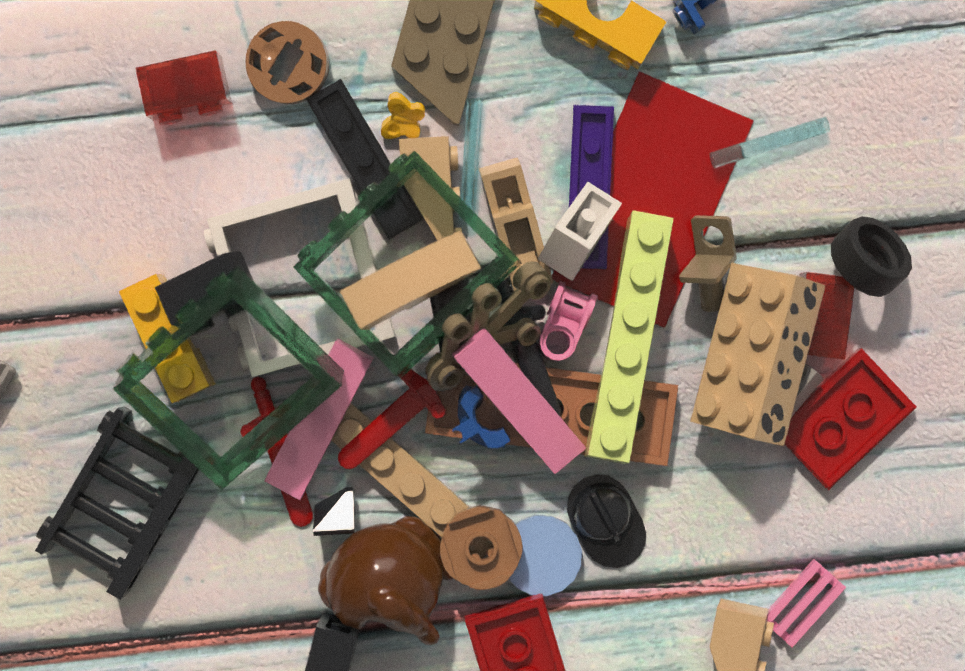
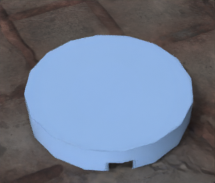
(548, 556)

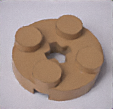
(470, 568)

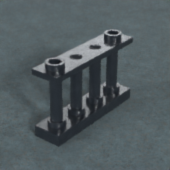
(141, 536)

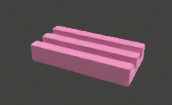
(816, 611)

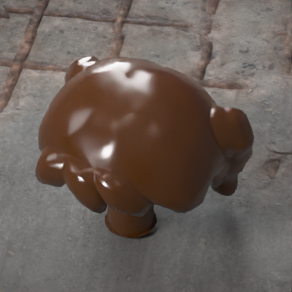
(387, 577)

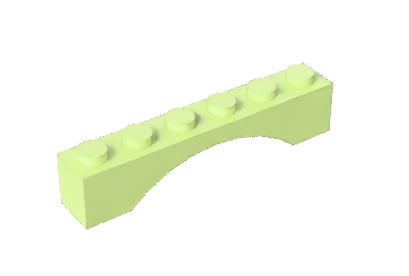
(629, 337)

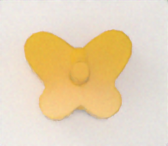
(403, 117)

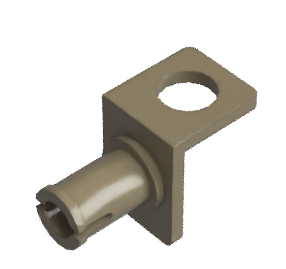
(710, 260)

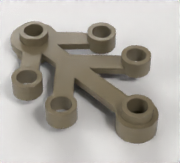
(530, 281)

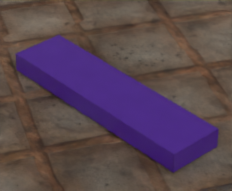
(592, 163)

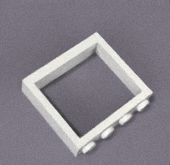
(218, 242)

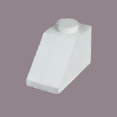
(579, 231)

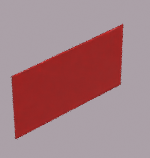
(665, 171)

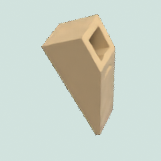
(442, 160)
(739, 635)

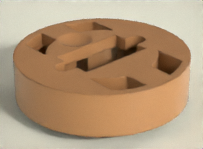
(303, 71)

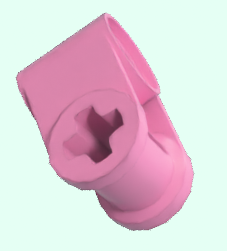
(566, 319)

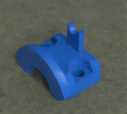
(471, 427)

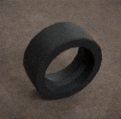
(859, 268)

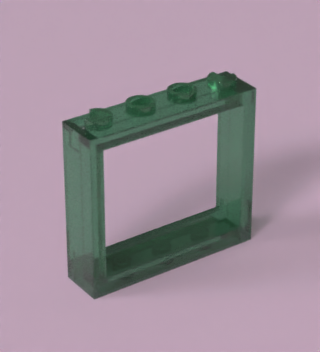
(346, 223)
(223, 470)

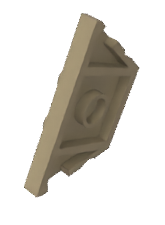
(441, 50)

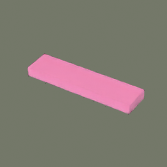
(519, 400)
(312, 436)

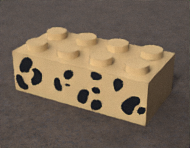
(757, 353)

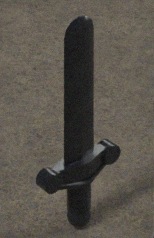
(529, 357)

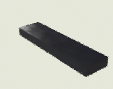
(362, 154)

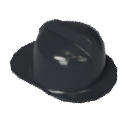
(606, 521)

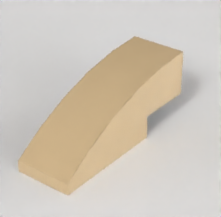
(513, 211)
(410, 280)

